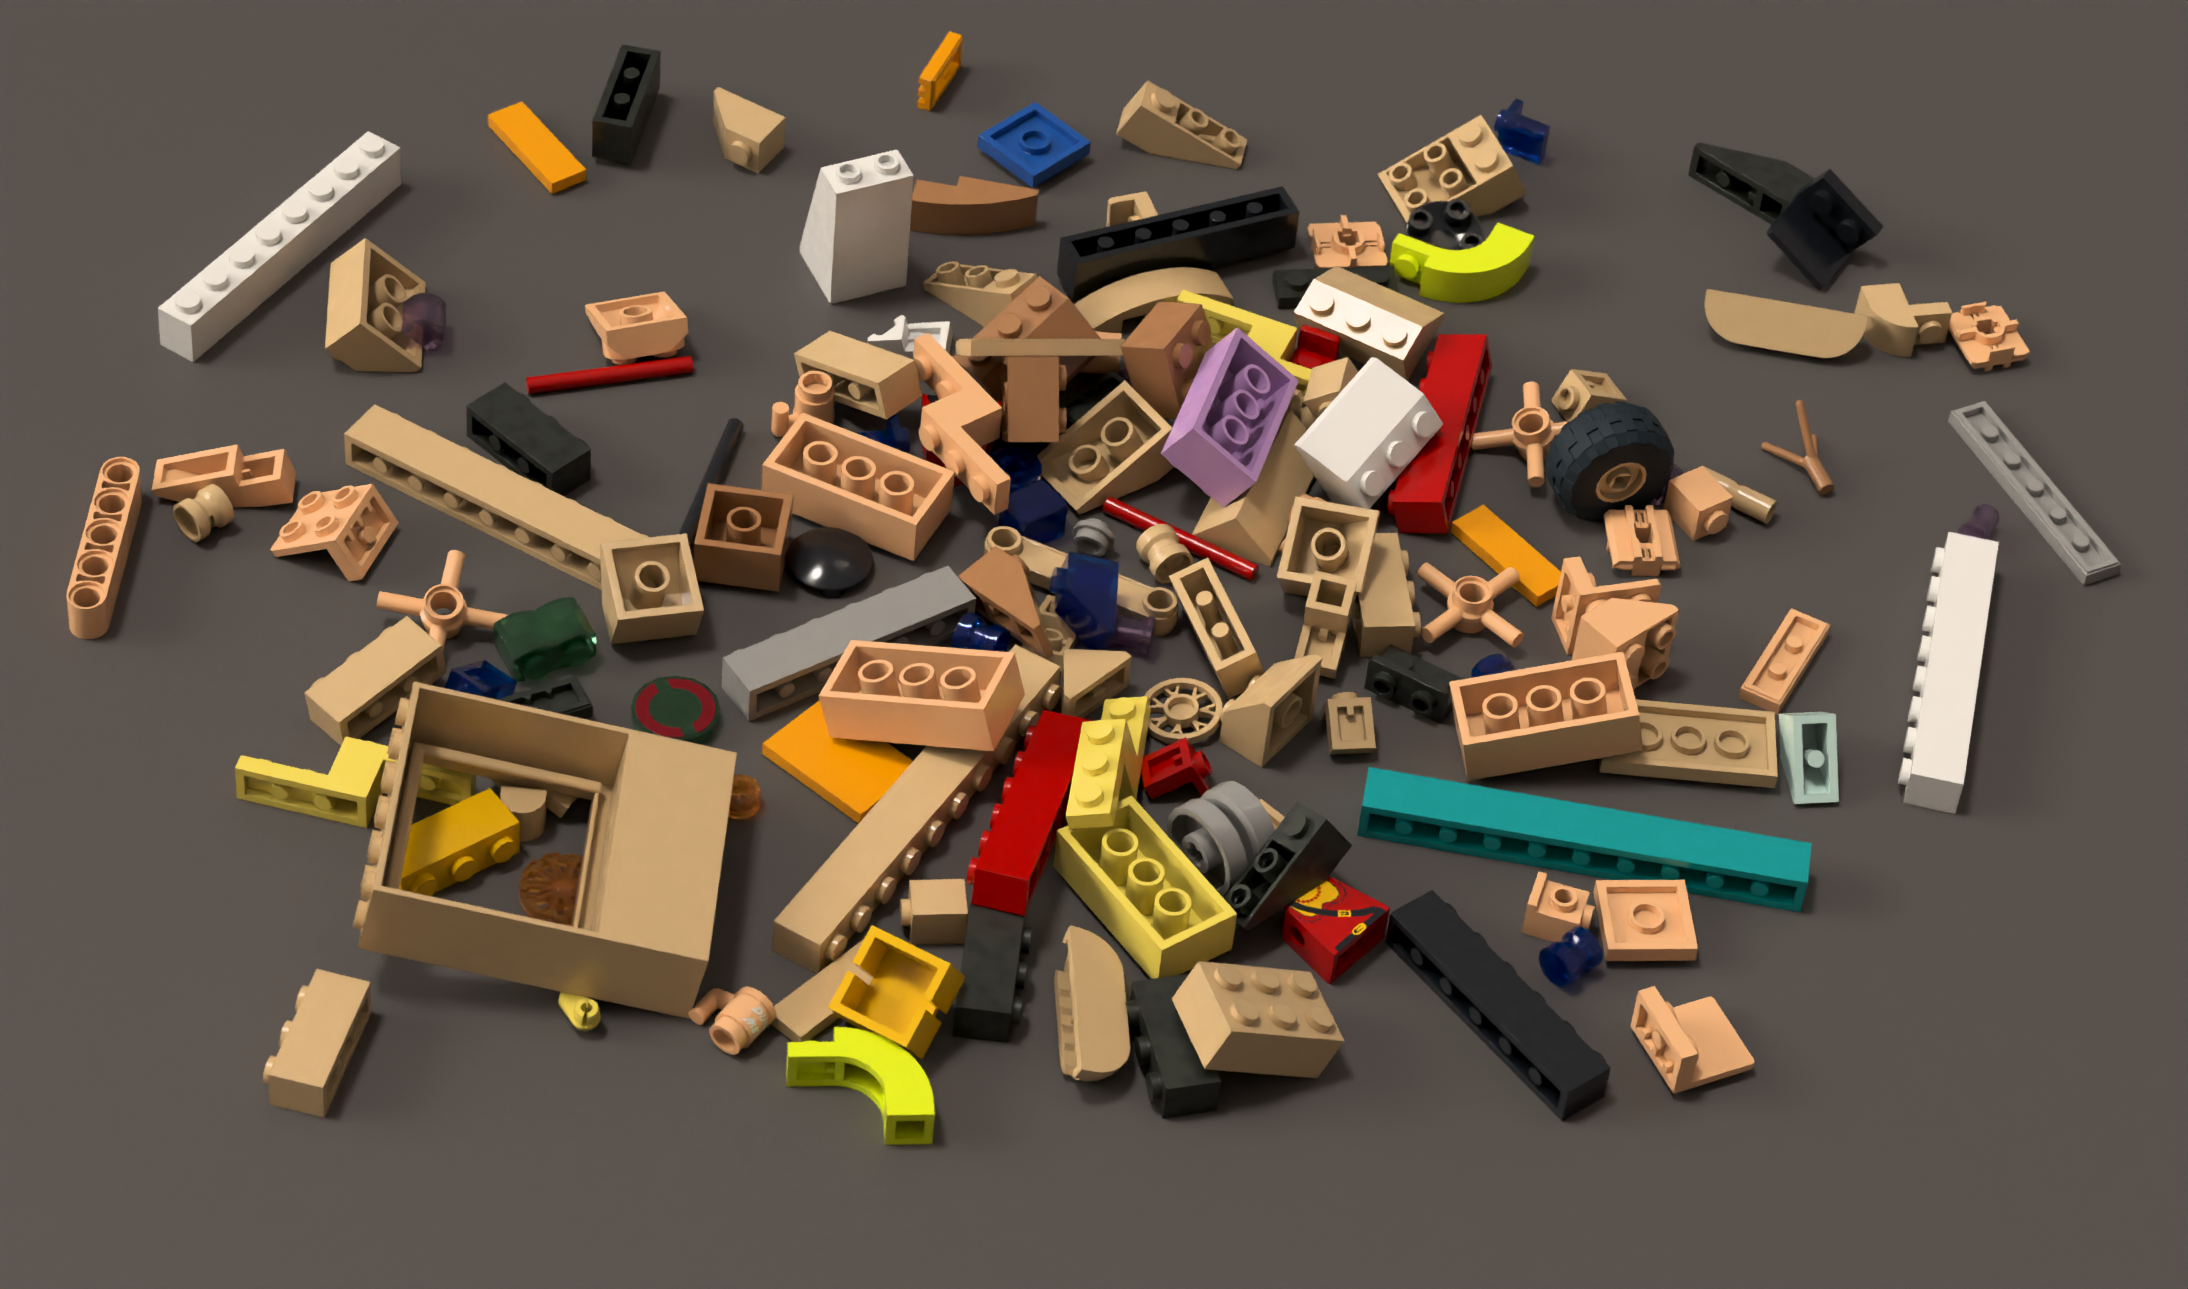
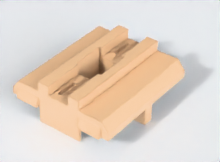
(1347, 244)
(1987, 336)
(1641, 540)

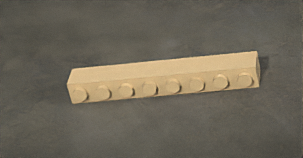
(482, 493)

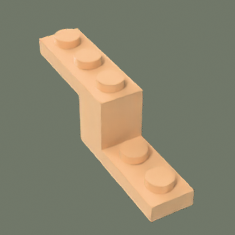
(961, 424)

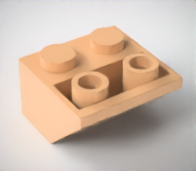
(1632, 627)

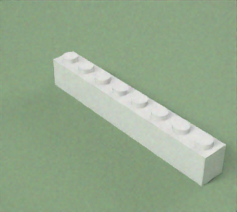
(279, 246)
(1950, 672)

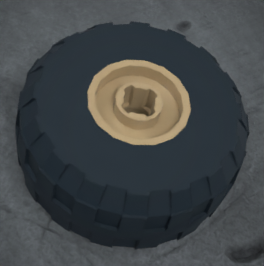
(1609, 460)

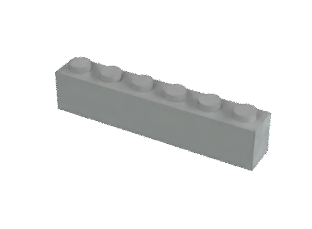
(802, 659)

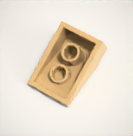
(1108, 451)

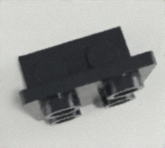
(1823, 227)

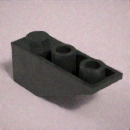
(1288, 866)

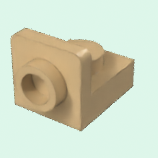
(1129, 208)
(1585, 391)
(1349, 724)

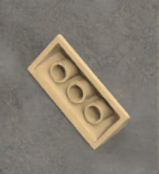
(1259, 517)

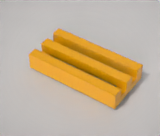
(940, 71)

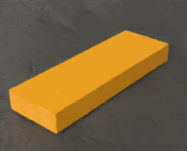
(537, 147)
(1504, 548)

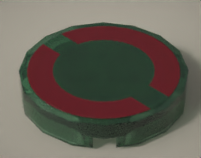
(676, 709)

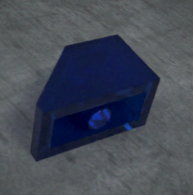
(1087, 597)

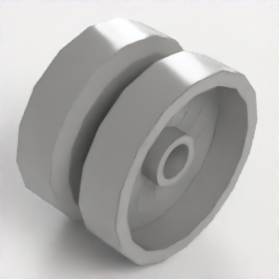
(1221, 832)

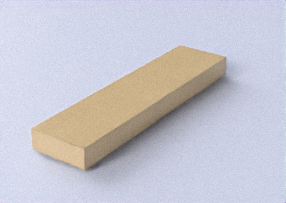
(1039, 347)

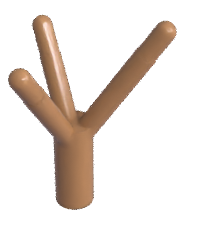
(1810, 461)

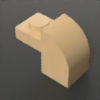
(1896, 325)
(1327, 620)

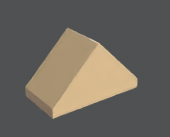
(1091, 678)

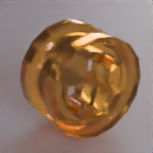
(742, 807)

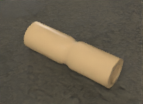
(1747, 499)

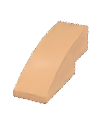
(246, 480)

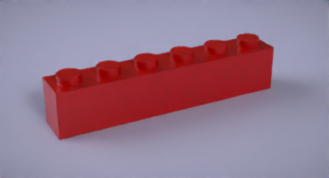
(1456, 390)
(1029, 818)

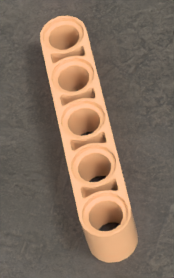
(104, 548)

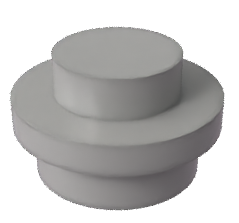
(1093, 537)

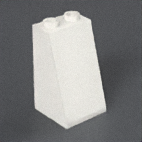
(860, 226)

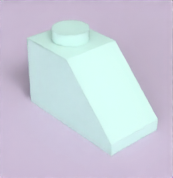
(1810, 756)

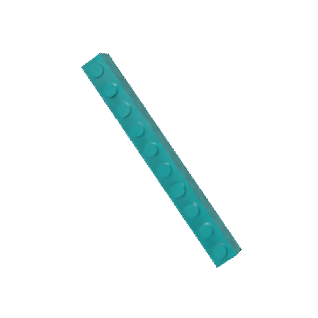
(1584, 838)

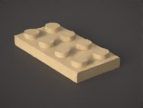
(1701, 745)

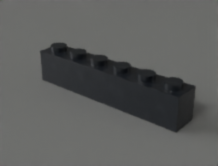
(1183, 238)
(1498, 1005)

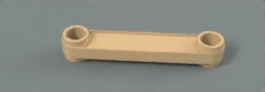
(1132, 596)

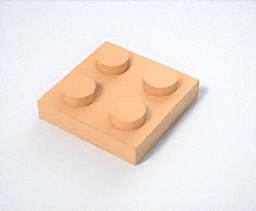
(1645, 920)

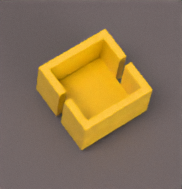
(903, 994)

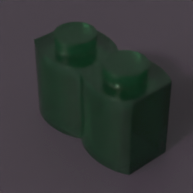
(545, 639)

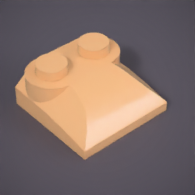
(638, 327)

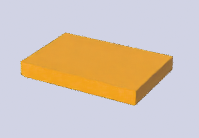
(840, 770)

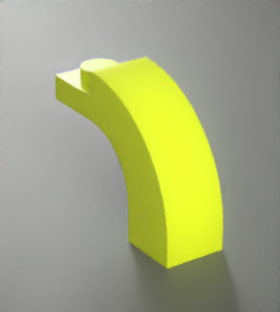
(1467, 273)
(875, 1068)

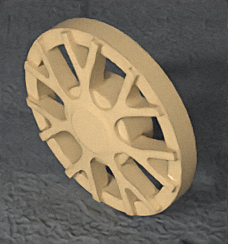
(1183, 710)

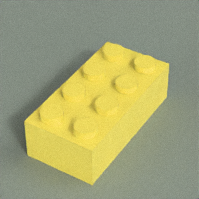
(1146, 892)

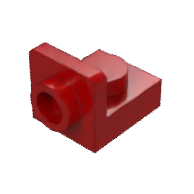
(1315, 348)
(1174, 767)

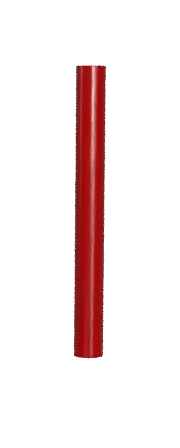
(609, 374)
(1193, 544)

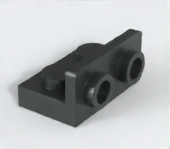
(1411, 683)

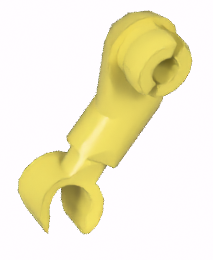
(580, 1010)

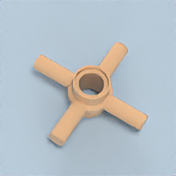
(1530, 434)
(442, 596)
(1470, 604)

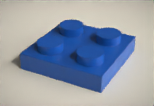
(1034, 144)

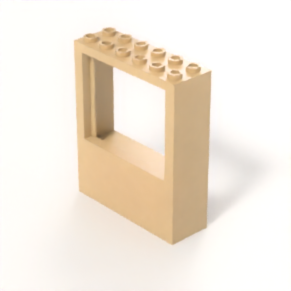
(645, 864)

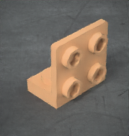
(346, 522)
(1579, 595)
(1688, 1041)

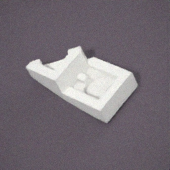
(901, 337)

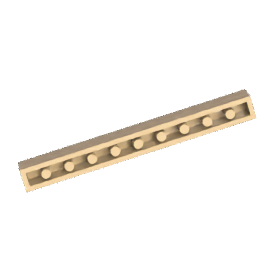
(899, 830)

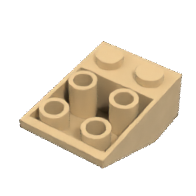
(1457, 166)

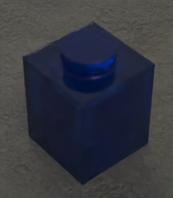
(1036, 513)

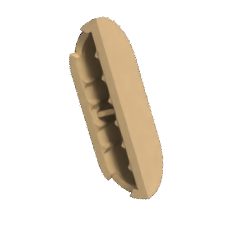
(1783, 324)
(1091, 1008)

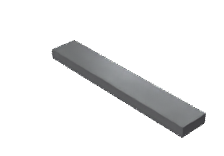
(2034, 493)

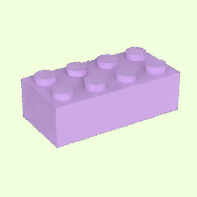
(1230, 417)

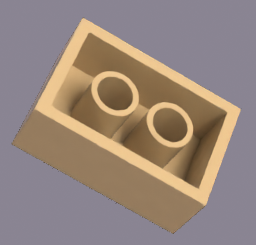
(1257, 1020)

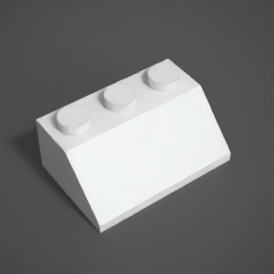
(1368, 435)

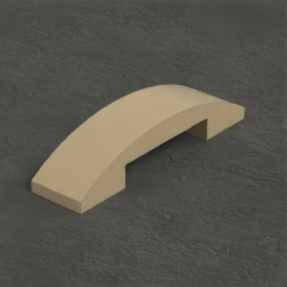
(1140, 293)

